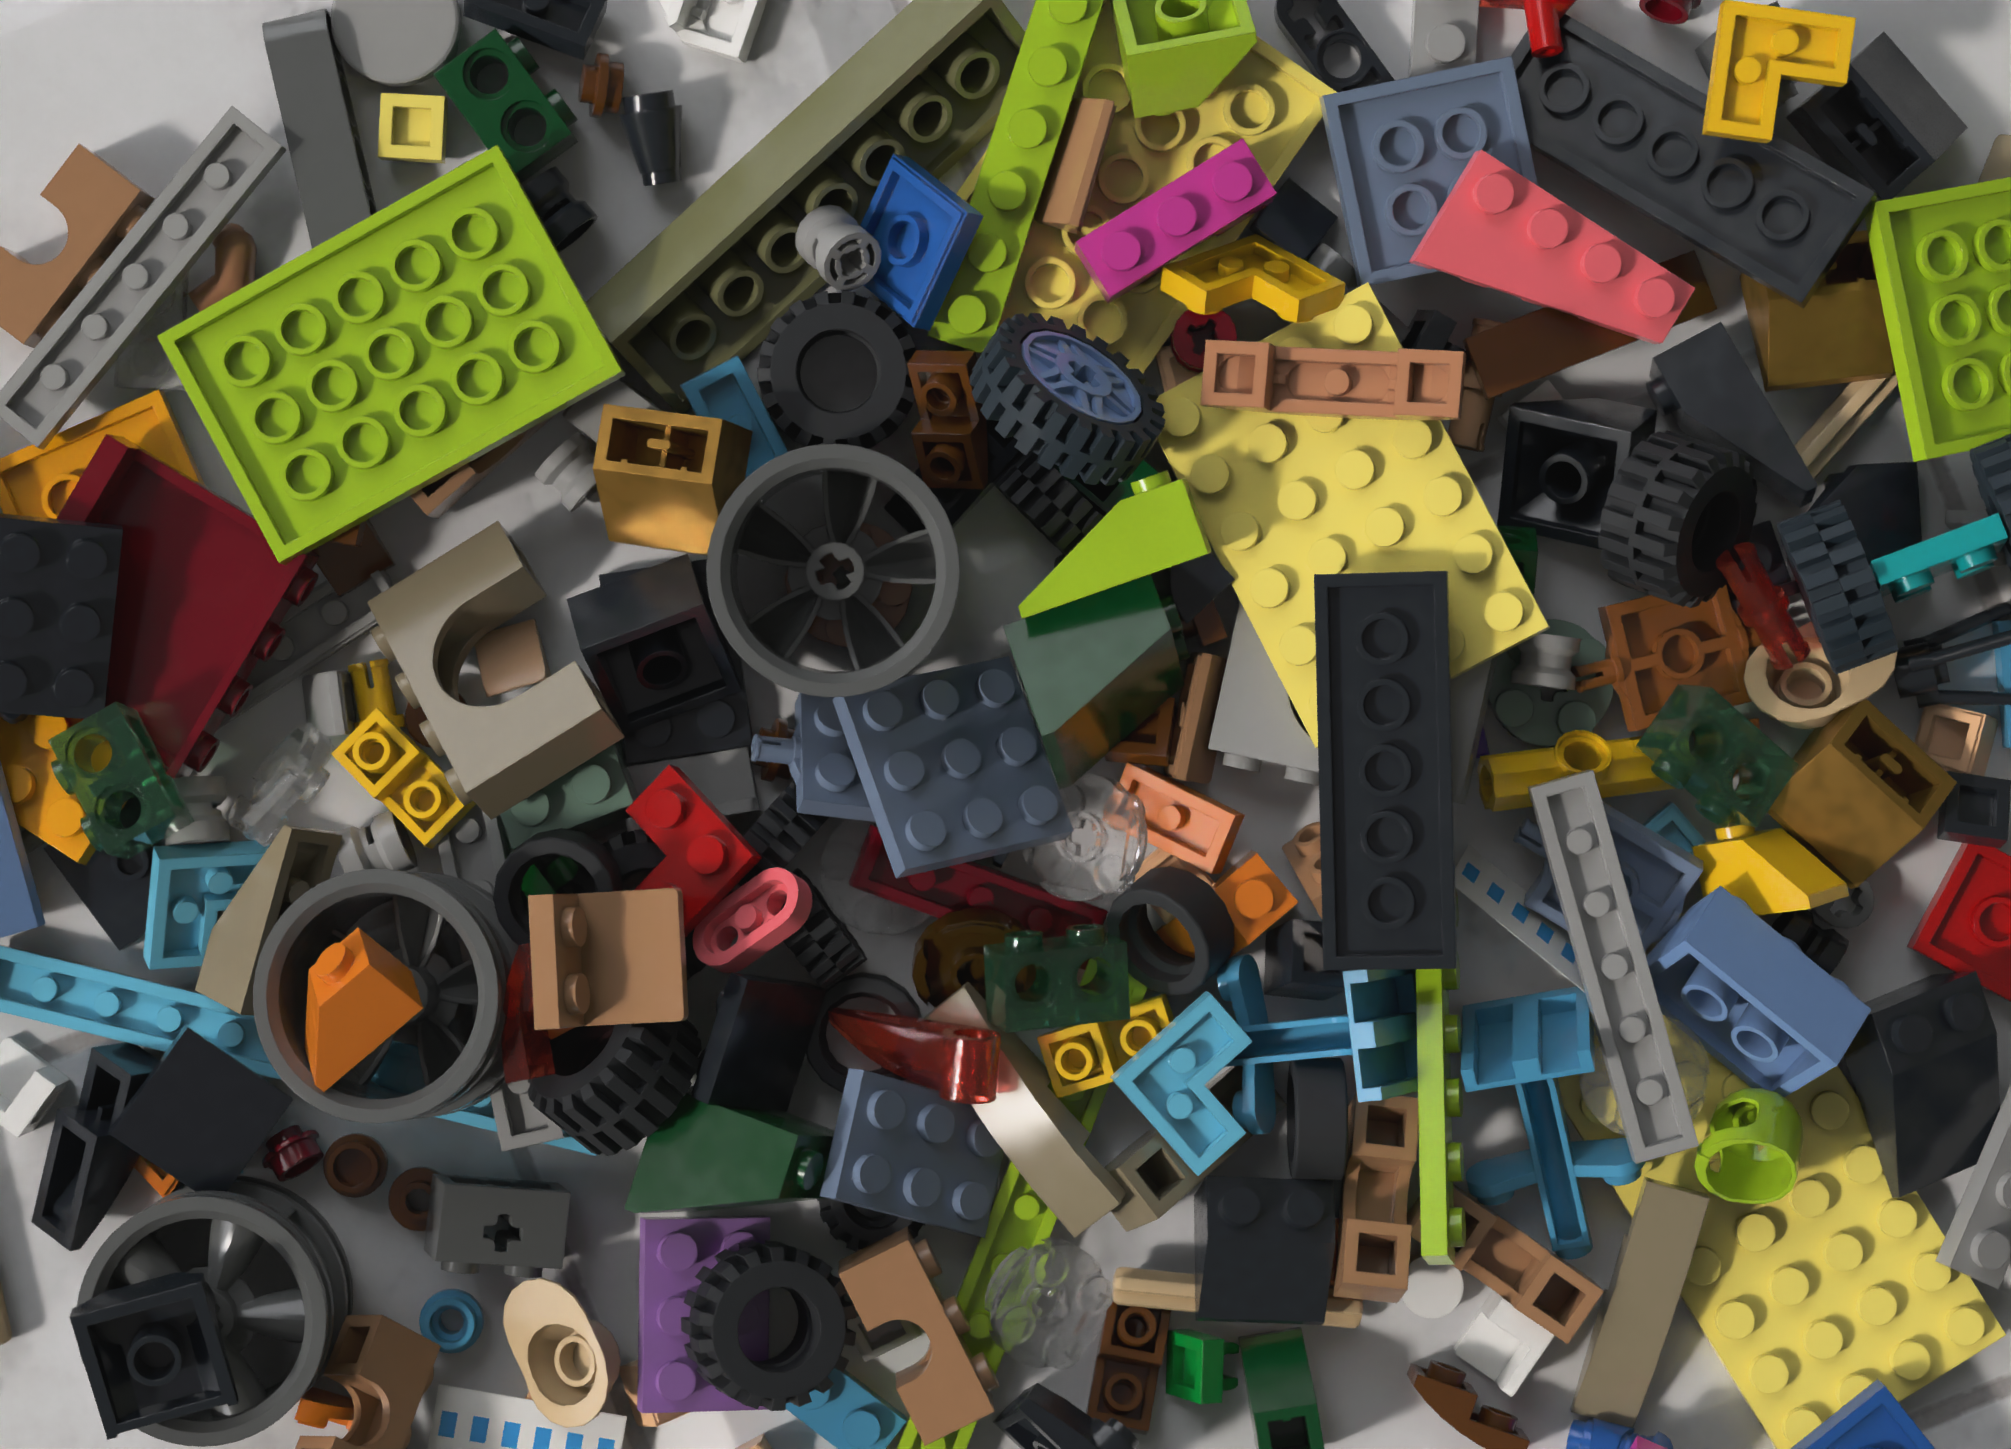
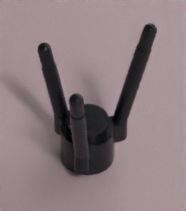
(1923, 662)

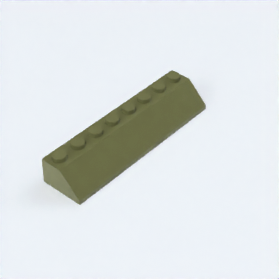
(731, 260)

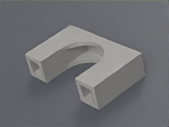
(1261, 724)

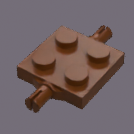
(1662, 645)

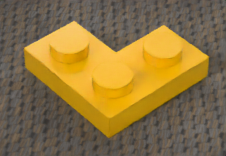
(1759, 48)
(1255, 271)

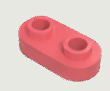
(755, 917)

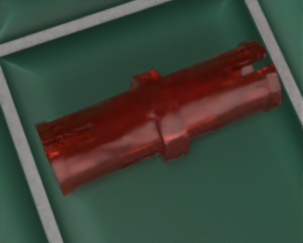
(1763, 606)

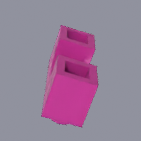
(1175, 220)

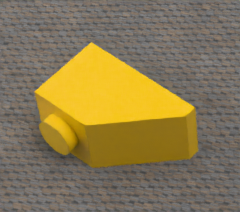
(1766, 870)

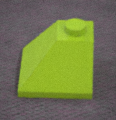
(1179, 49)

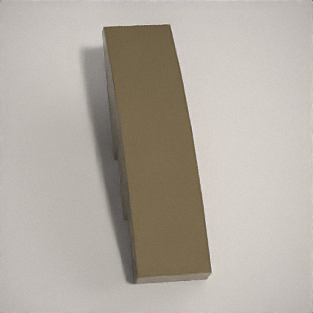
(1036, 1126)
(1639, 1302)

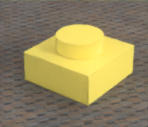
(412, 128)

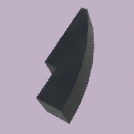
(83, 1161)

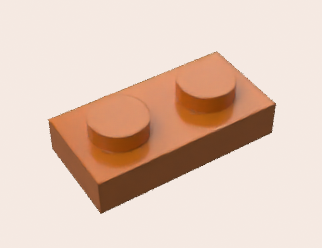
(1183, 818)

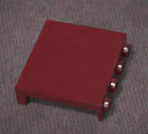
(192, 598)

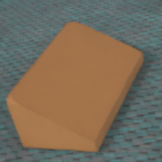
(1076, 164)
(1195, 718)

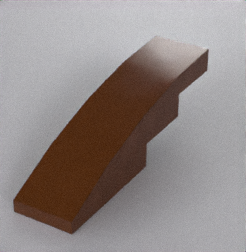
(1555, 340)

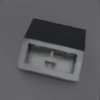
(1880, 123)

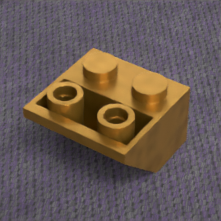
(1835, 336)
(666, 475)
(1859, 792)

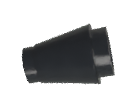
(654, 135)

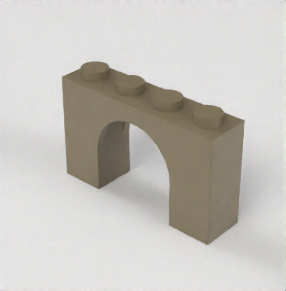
(430, 628)

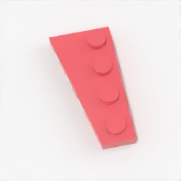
(1531, 245)

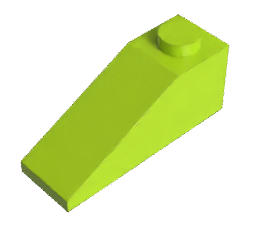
(1131, 541)

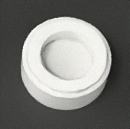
(1432, 1288)

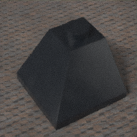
(1564, 462)

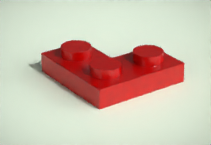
(700, 845)

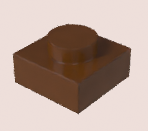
(1205, 625)
(1150, 740)

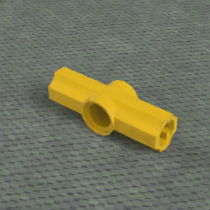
(1617, 766)

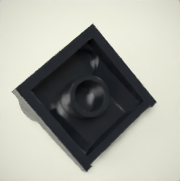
(153, 1351)
(1051, 1422)

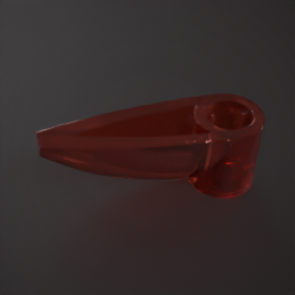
(933, 1053)

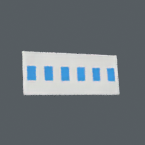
(1505, 903)
(498, 1421)

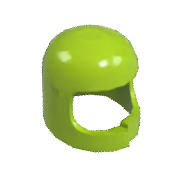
(1744, 1171)

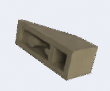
(288, 869)
(1156, 1174)

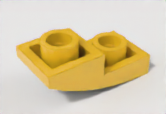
(401, 778)
(1092, 1052)

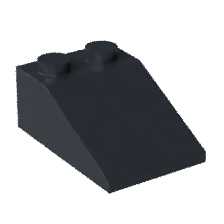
(1927, 1078)

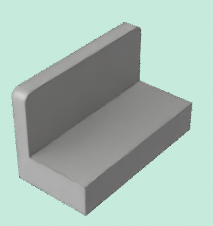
(721, 776)

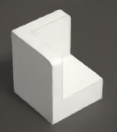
(26, 1087)
(1503, 1343)

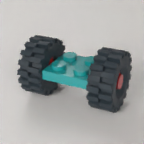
(1847, 593)

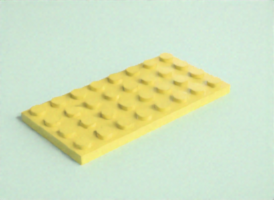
(1824, 1283)

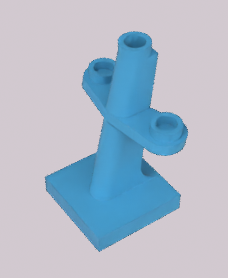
(1376, 1031)
(1530, 1045)

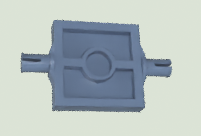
(818, 762)
(1653, 869)

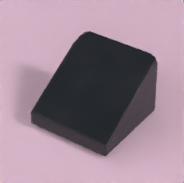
(1294, 220)

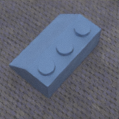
(1753, 995)

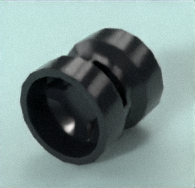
(557, 208)
(1821, 946)

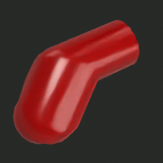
(1544, 25)

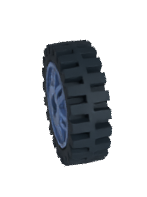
(1067, 399)

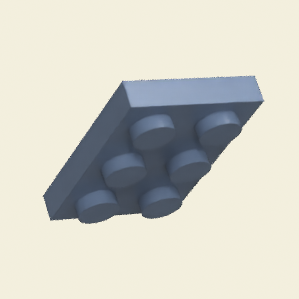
(912, 1155)

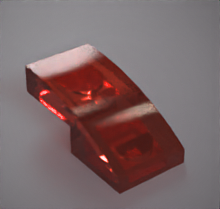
(524, 1050)

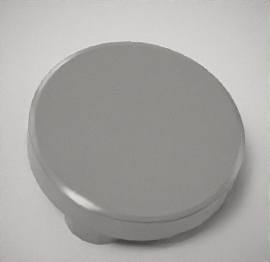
(396, 39)

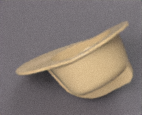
(1810, 691)
(560, 1351)

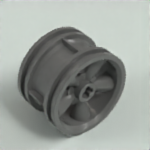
(761, 534)
(422, 903)
(303, 1314)

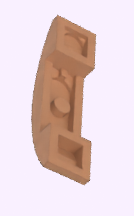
(1333, 381)

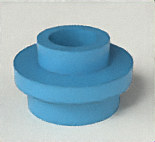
(433, 1328)

